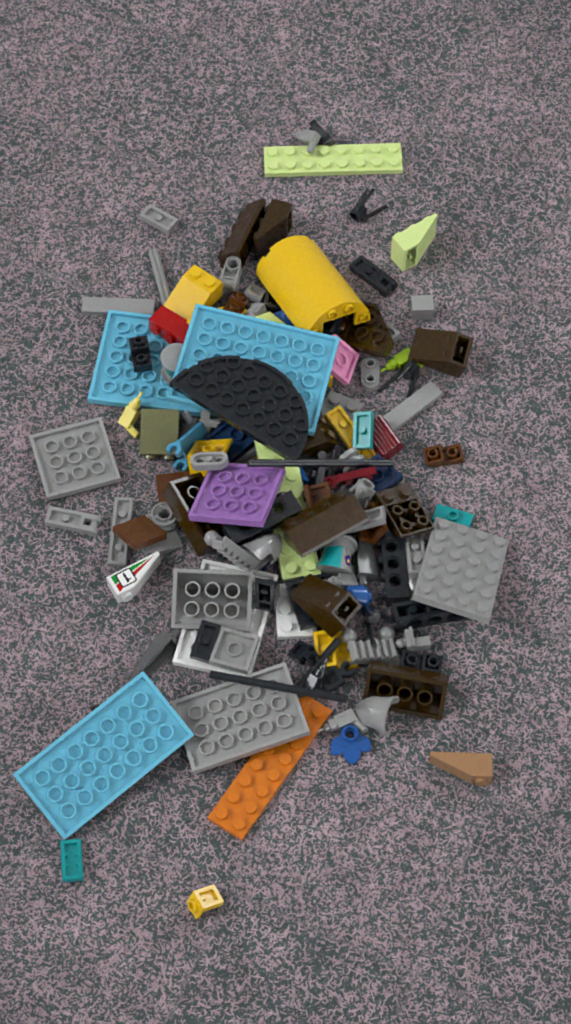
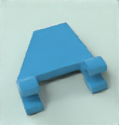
(185, 444)

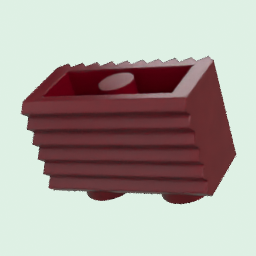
(385, 439)

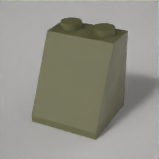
(159, 430)

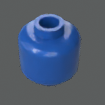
(361, 593)

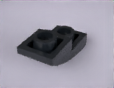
(140, 354)
(425, 661)

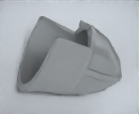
(264, 549)
(374, 712)

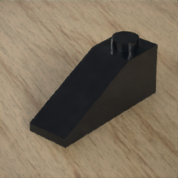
(266, 594)

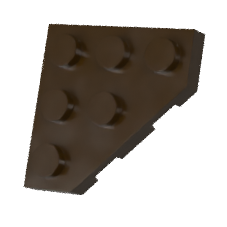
(371, 336)

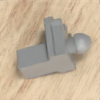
(209, 420)
(413, 643)

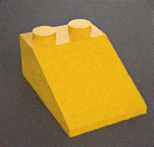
(193, 288)

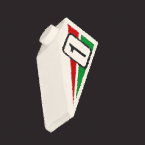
(129, 581)

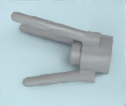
(364, 488)

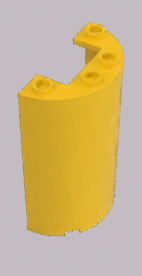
(308, 285)

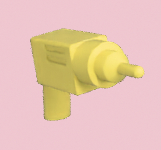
(130, 416)

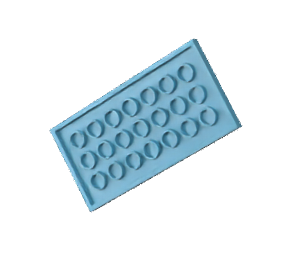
(103, 755)

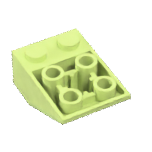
(412, 242)

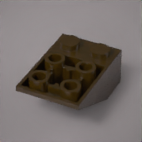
(273, 227)
(441, 350)
(403, 511)
(326, 603)

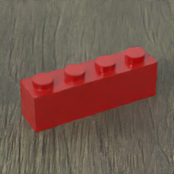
(168, 325)

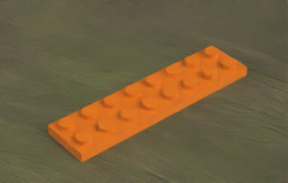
(264, 776)

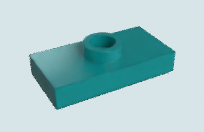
(453, 515)
(71, 860)

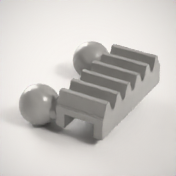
(231, 551)
(363, 652)

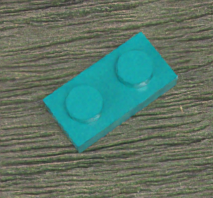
(363, 430)

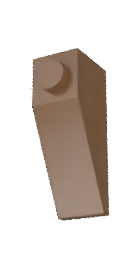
(468, 766)

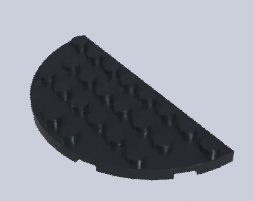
(251, 399)

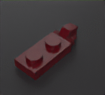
(348, 477)

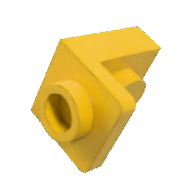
(204, 900)

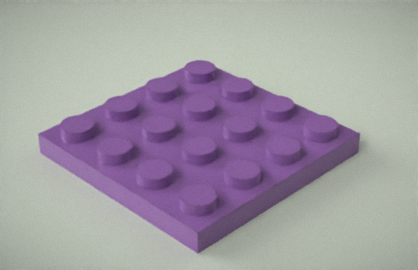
(237, 495)

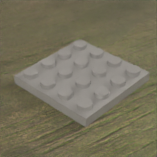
(74, 458)

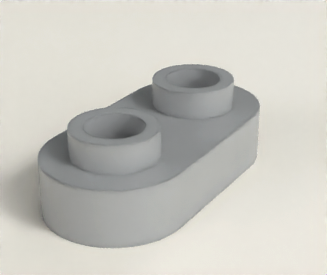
(370, 372)
(209, 461)

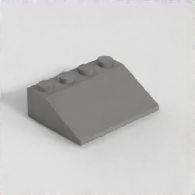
(212, 596)

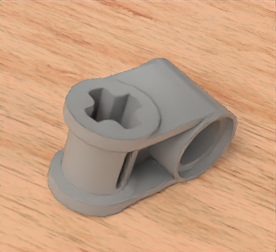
(231, 273)

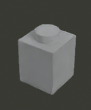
(422, 307)

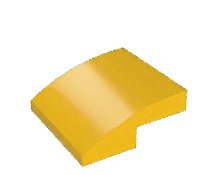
(340, 655)

